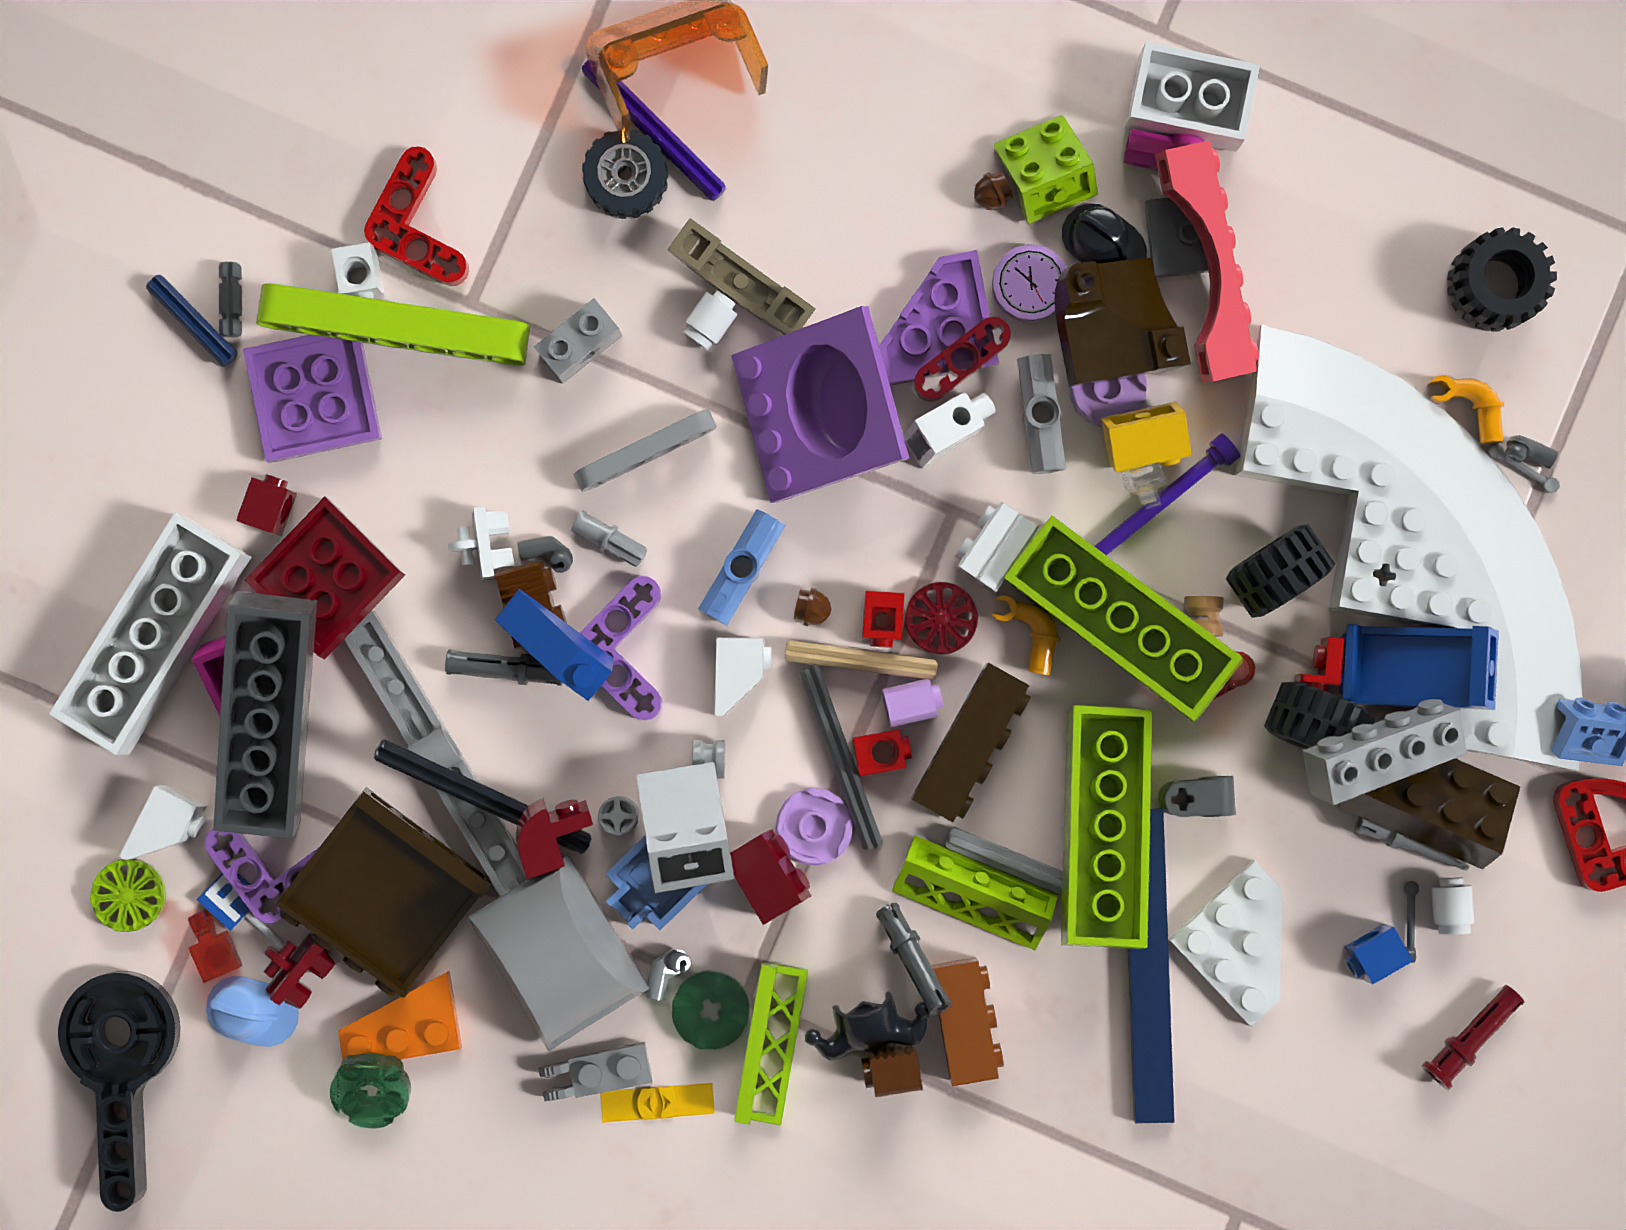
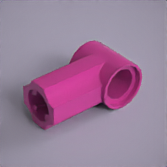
(1144, 145)

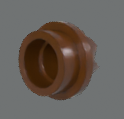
(993, 191)
(812, 607)

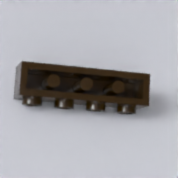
(970, 742)

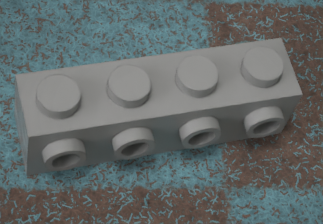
(1384, 751)

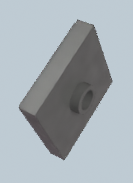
(1173, 240)

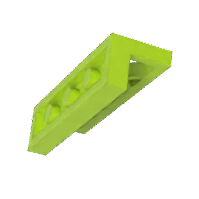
(978, 887)
(756, 1041)

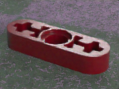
(991, 349)

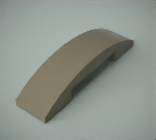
(739, 279)

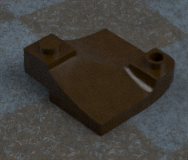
(1115, 323)

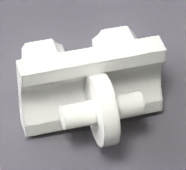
(485, 525)

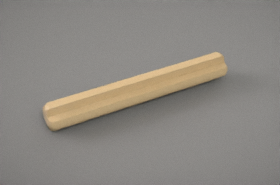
(861, 660)

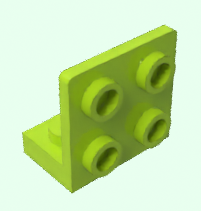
(1048, 168)

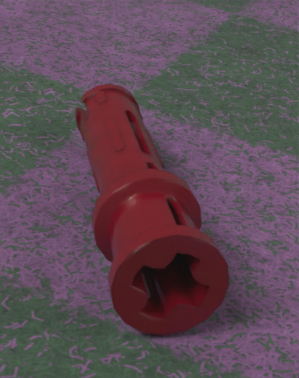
(1461, 1049)

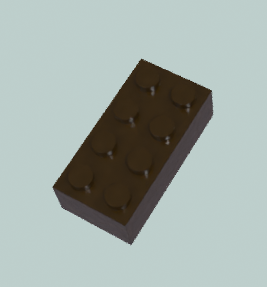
(1445, 808)

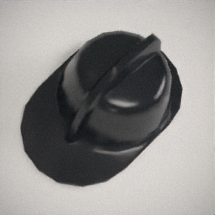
(1101, 236)

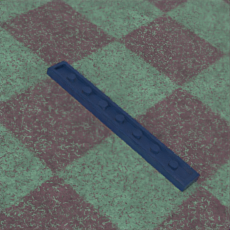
(1151, 997)

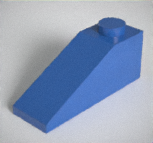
(556, 645)

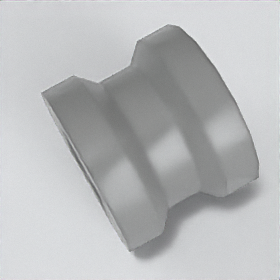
(710, 753)
(614, 819)

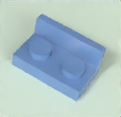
(1592, 732)

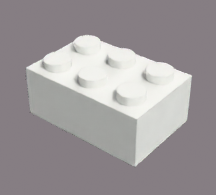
(1192, 95)

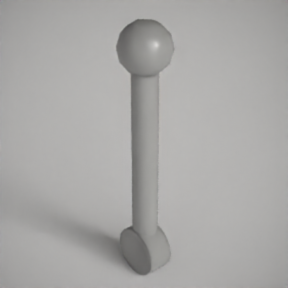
(1549, 485)

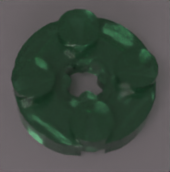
(688, 1004)
(372, 1069)

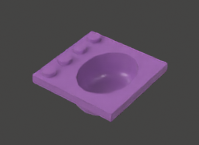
(820, 405)

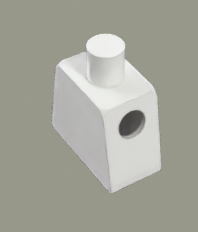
(947, 427)

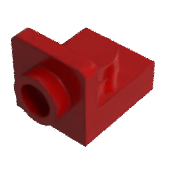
(1328, 660)

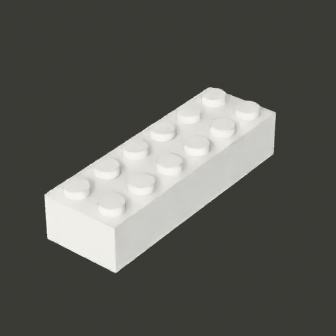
(150, 635)

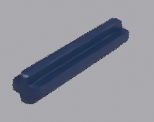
(191, 320)

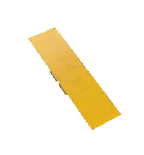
(657, 1102)

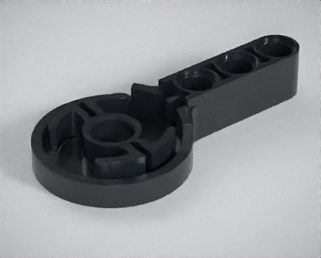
(121, 1069)

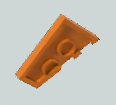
(409, 1026)

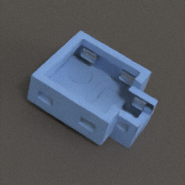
(636, 892)

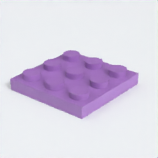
(311, 396)

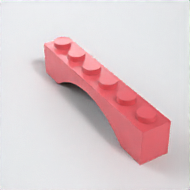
(1192, 183)

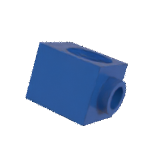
(1377, 954)

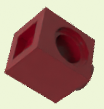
(267, 504)

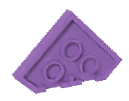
(936, 316)

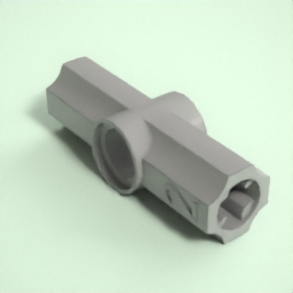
(1039, 389)

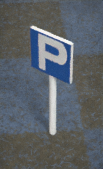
(230, 909)

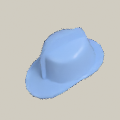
(244, 1012)

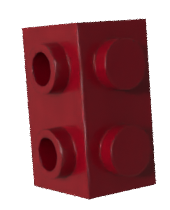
(769, 876)

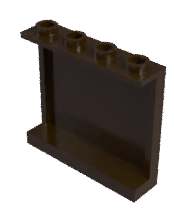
(382, 893)

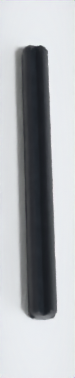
(466, 789)

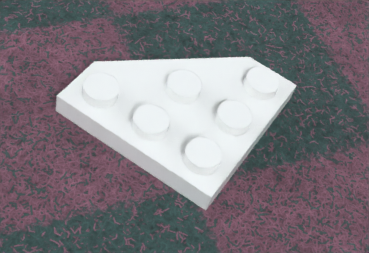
(1238, 942)

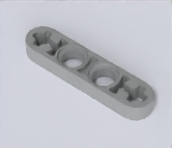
(645, 450)

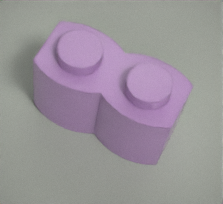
(911, 702)

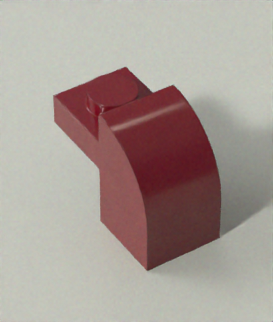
(538, 833)

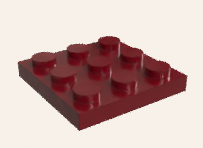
(330, 563)

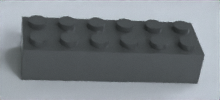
(264, 714)

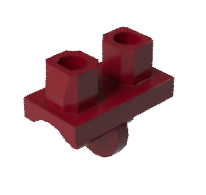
(286, 983)

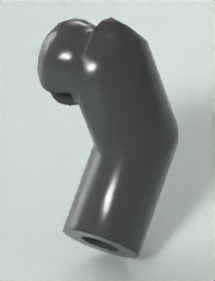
(1522, 447)
(549, 549)

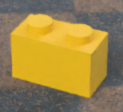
(1146, 437)

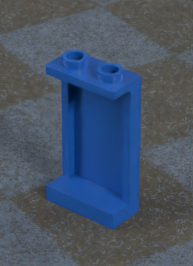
(1420, 664)

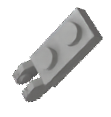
(600, 1072)

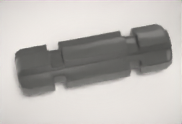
(230, 299)

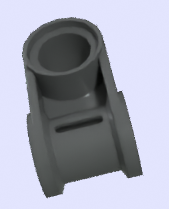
(1204, 797)

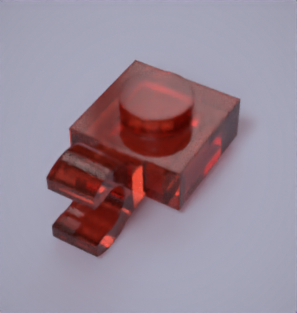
(214, 952)

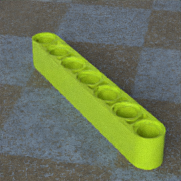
(393, 324)

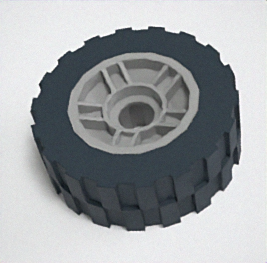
(609, 158)

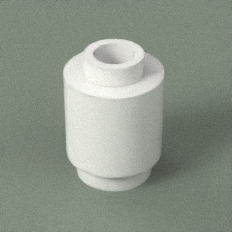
(710, 319)
(1452, 906)

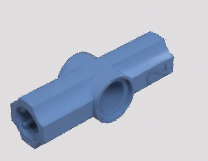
(755, 544)

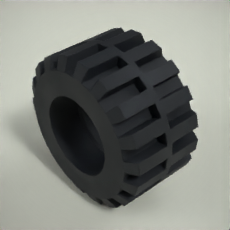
(1527, 262)
(1280, 571)
(1308, 714)

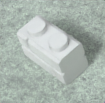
(996, 547)

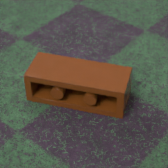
(968, 1023)

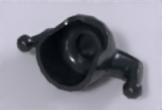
(869, 1029)

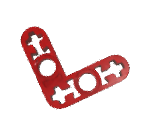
(400, 220)

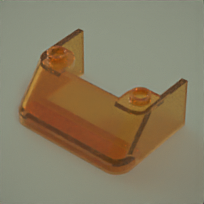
(619, 48)

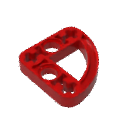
(1599, 852)

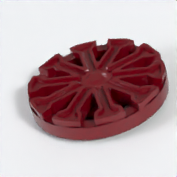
(941, 618)

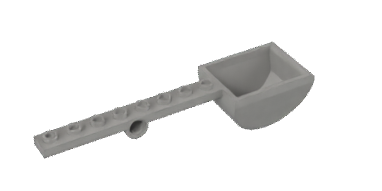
(542, 929)

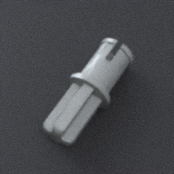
(609, 539)

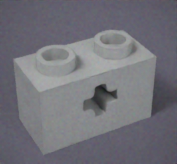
(578, 340)

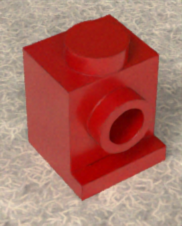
(887, 603)

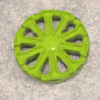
(128, 895)

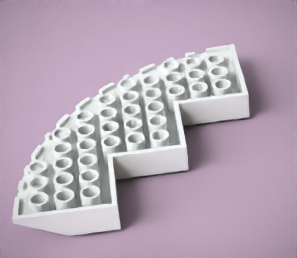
(1426, 514)

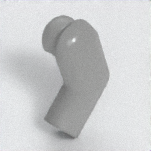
(663, 969)

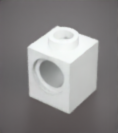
(356, 256)

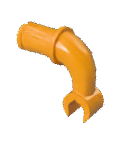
(1484, 400)
(1043, 632)

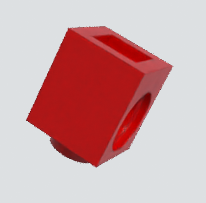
(863, 751)

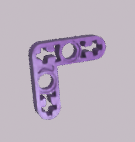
(645, 608)
(265, 883)

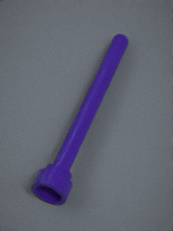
(1219, 453)

